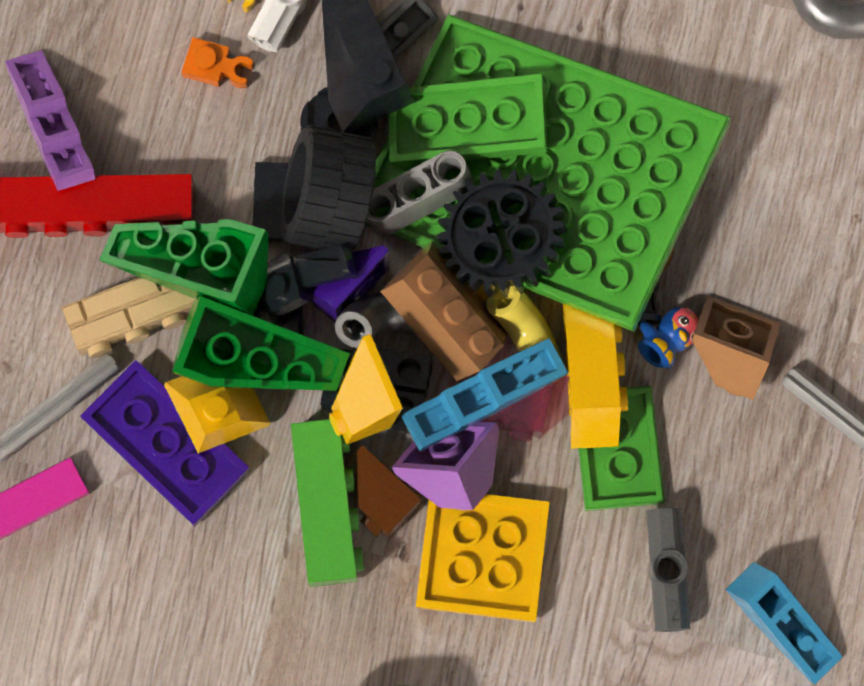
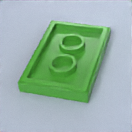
(630, 472)

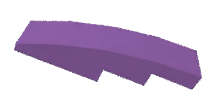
(50, 120)

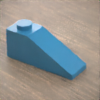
(784, 621)

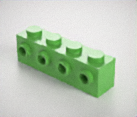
(324, 504)

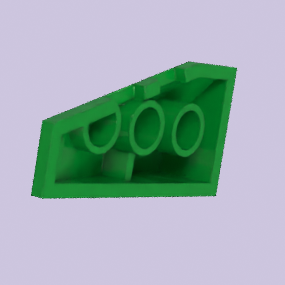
(196, 259)
(243, 351)

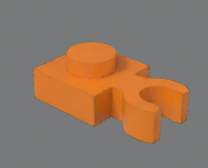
(211, 61)

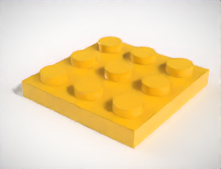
(484, 558)

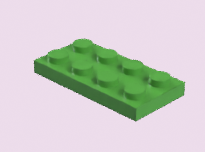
(472, 119)

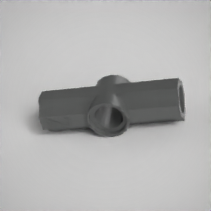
(668, 596)

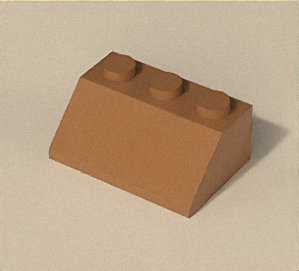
(445, 314)

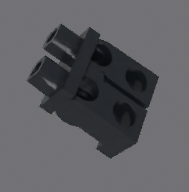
(409, 376)

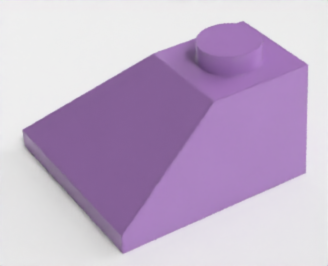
(455, 470)

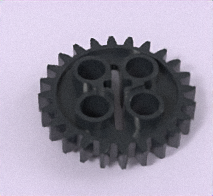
(467, 245)

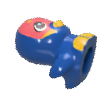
(670, 337)

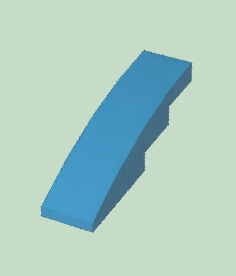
(484, 394)

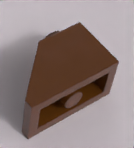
(382, 496)

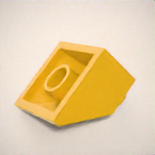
(366, 396)
(216, 413)

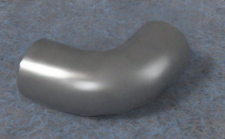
(833, 17)
(369, 316)

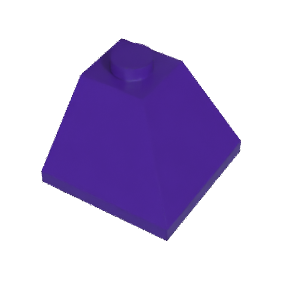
(336, 296)

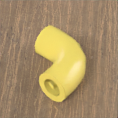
(520, 319)

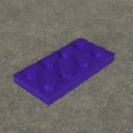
(150, 436)

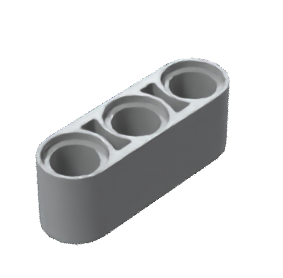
(426, 175)

